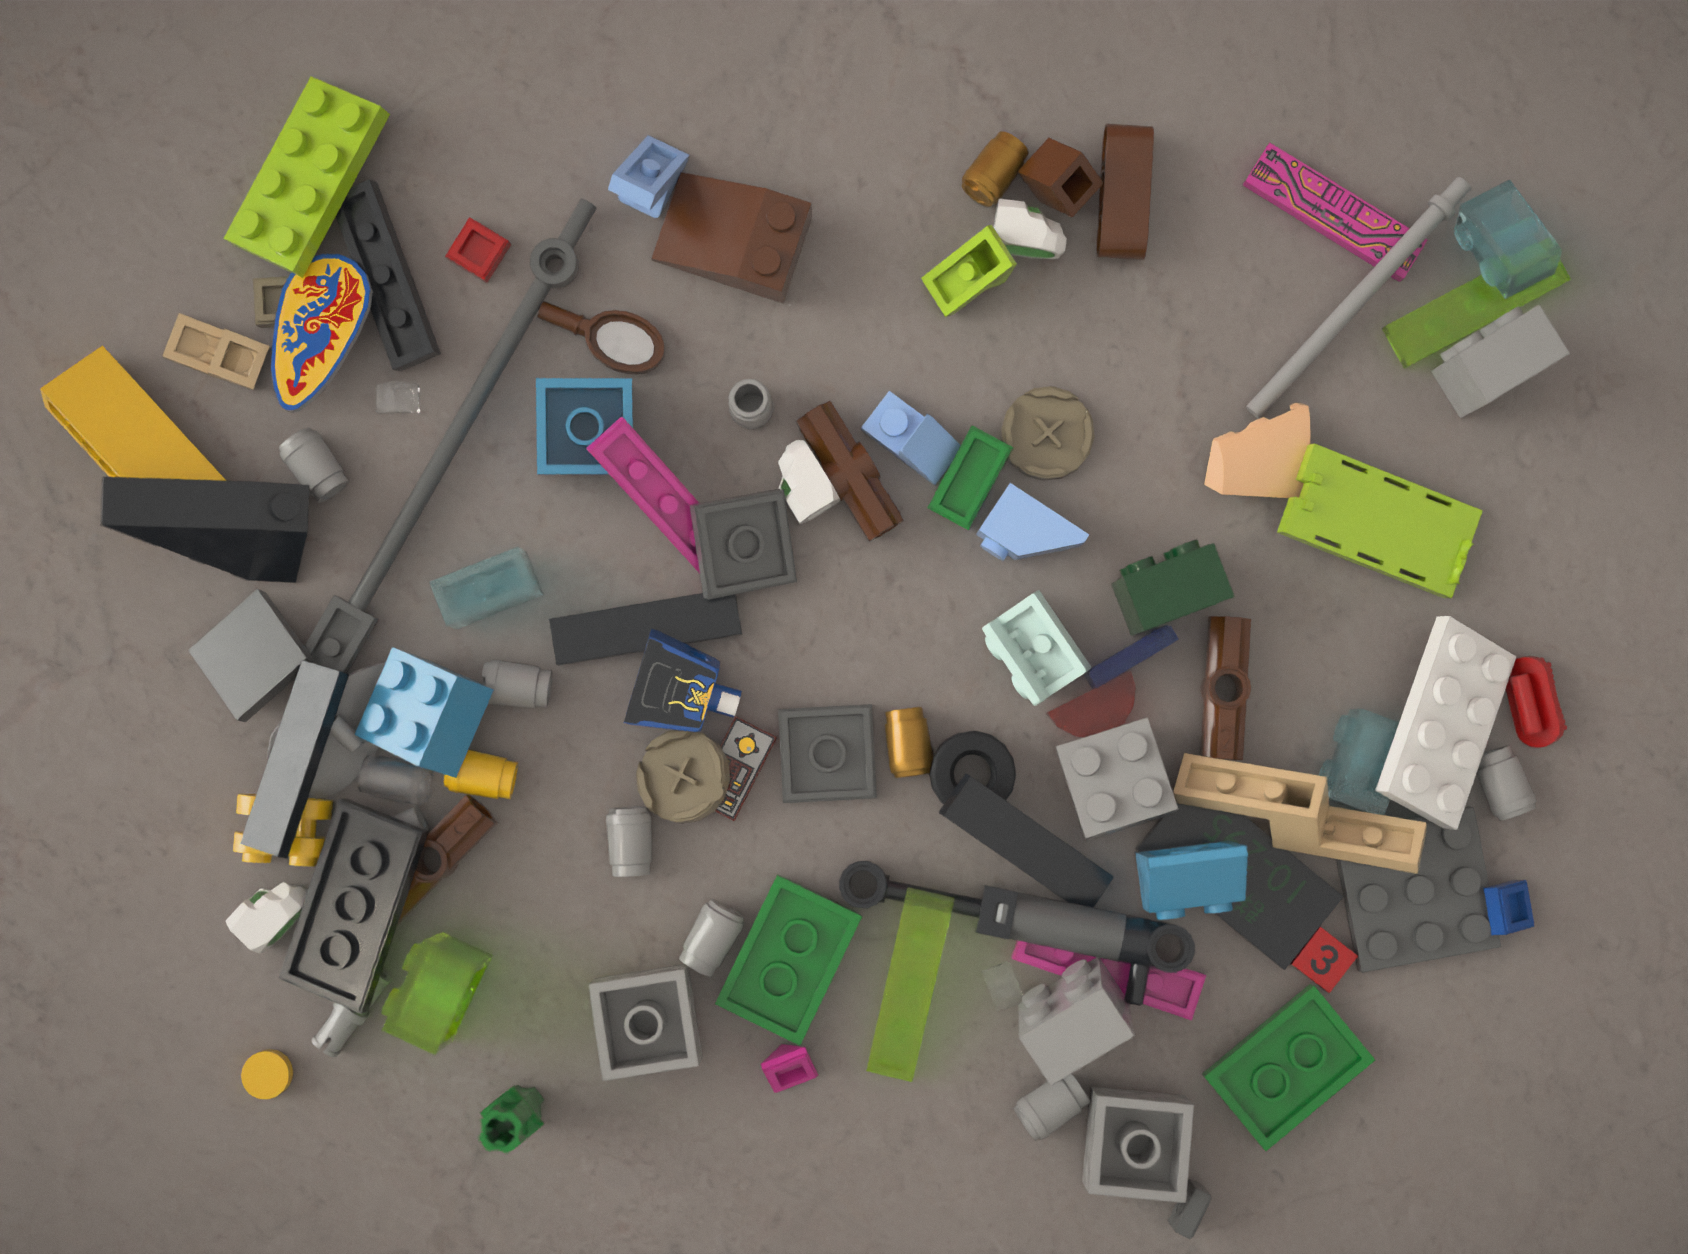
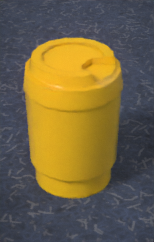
(484, 776)

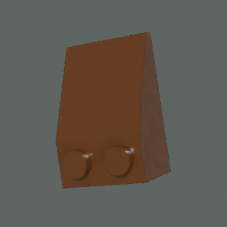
(734, 234)

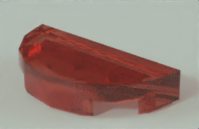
(1097, 709)

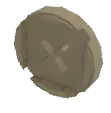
(1048, 433)
(683, 776)

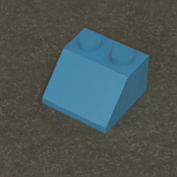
(1192, 877)

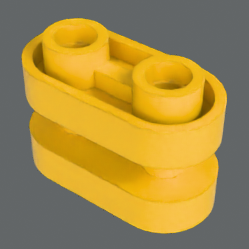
(306, 845)

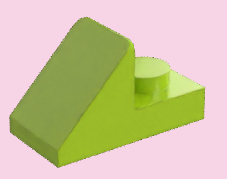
(970, 271)

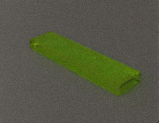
(1459, 315)
(910, 984)

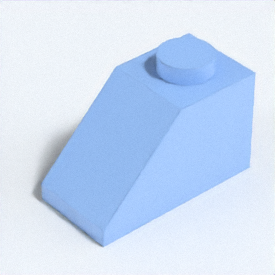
(1026, 528)

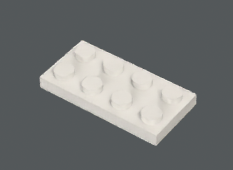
(1446, 723)

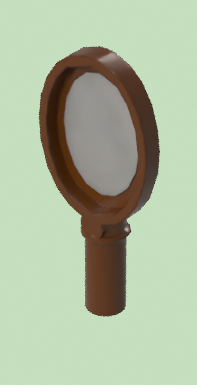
(613, 337)

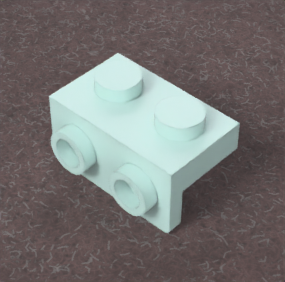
(1035, 648)

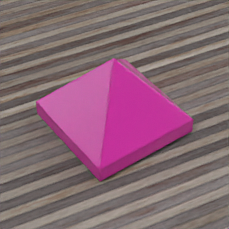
(788, 1067)

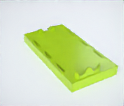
(1380, 521)

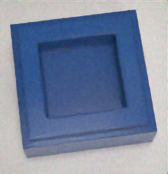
(1509, 907)

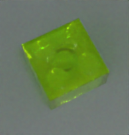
(435, 992)

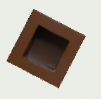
(1060, 177)

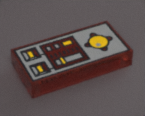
(746, 752)

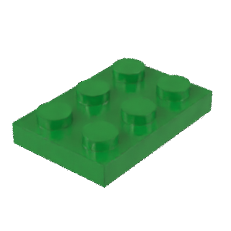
(788, 959)
(1288, 1067)

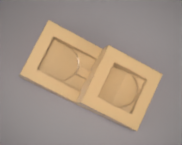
(216, 351)

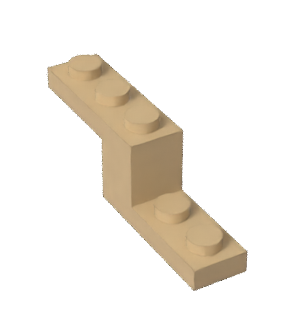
(1300, 812)

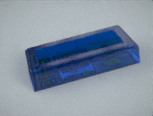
(1130, 656)

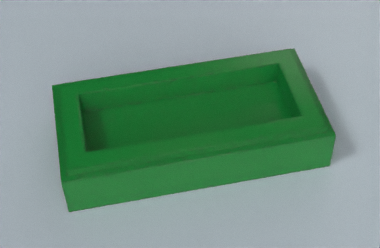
(970, 477)

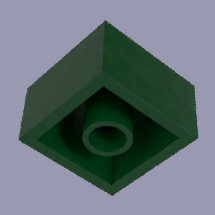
(1173, 588)

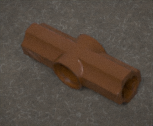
(849, 470)
(1225, 655)
(453, 840)

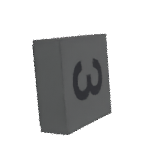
(1188, 1216)

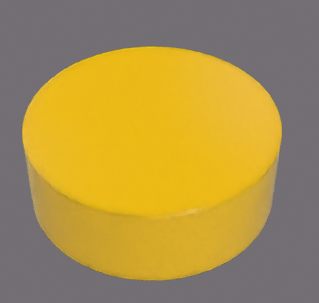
(267, 1074)

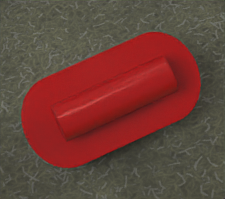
(1535, 702)

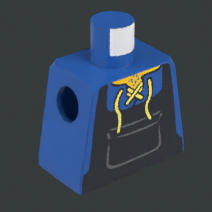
(677, 687)

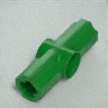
(511, 1119)

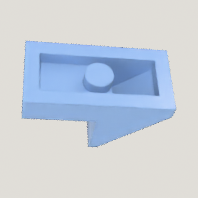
(648, 176)
(912, 437)

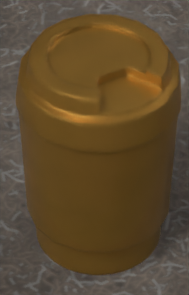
(994, 169)
(908, 742)

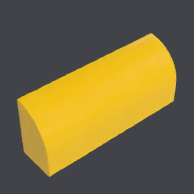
(121, 423)

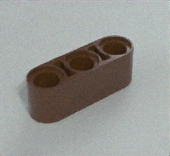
(1125, 191)

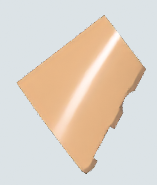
(1261, 457)

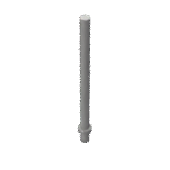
(1439, 209)

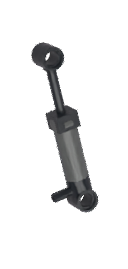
(1050, 924)

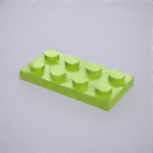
(307, 176)

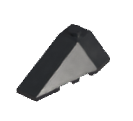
(231, 525)

